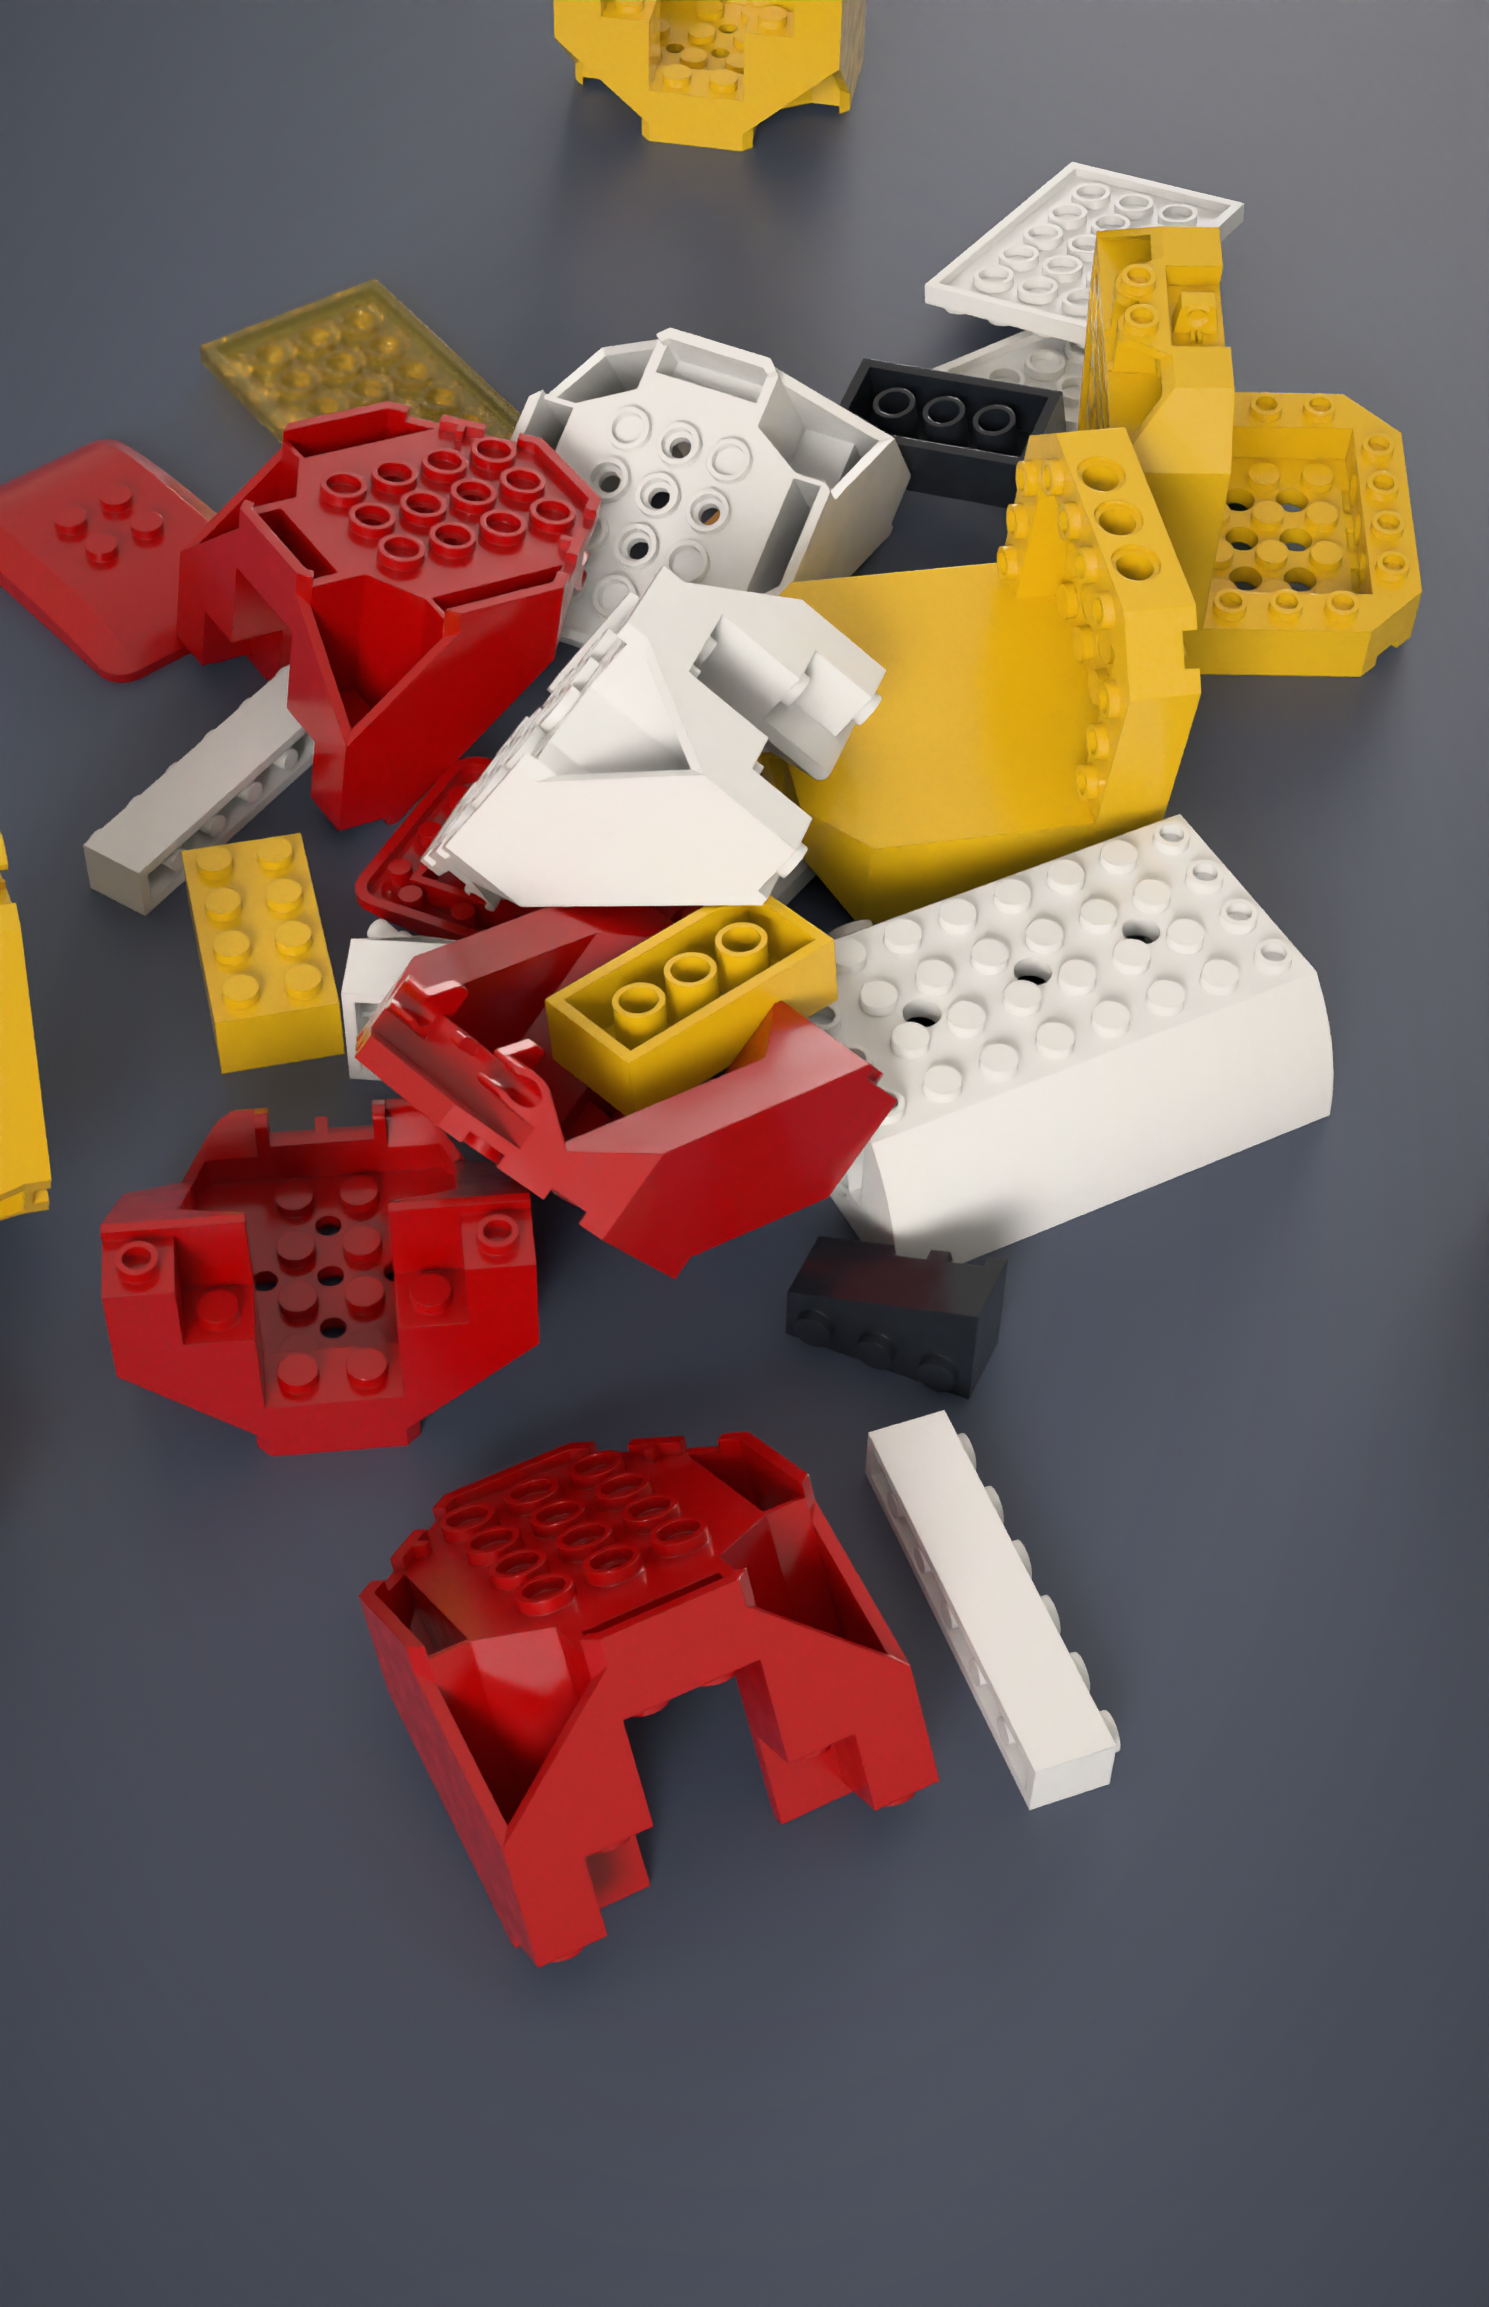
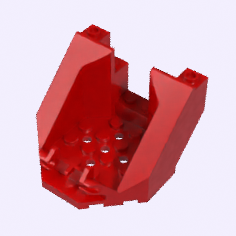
(401, 581)
(474, 1055)
(249, 1214)
(596, 1598)

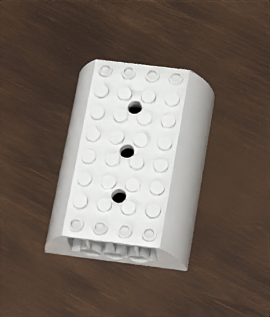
(1152, 1049)

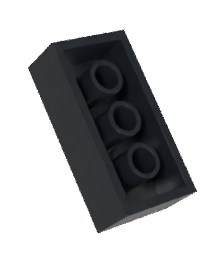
(955, 428)

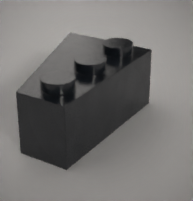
(900, 1312)

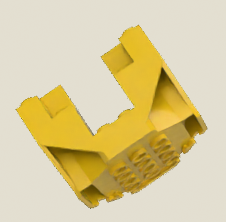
(715, 66)

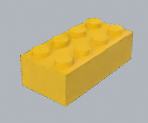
(262, 953)
(688, 1000)

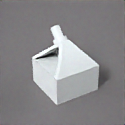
(370, 974)

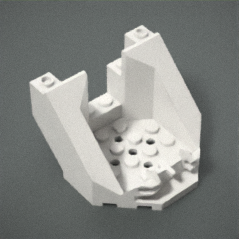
(793, 473)
(648, 753)

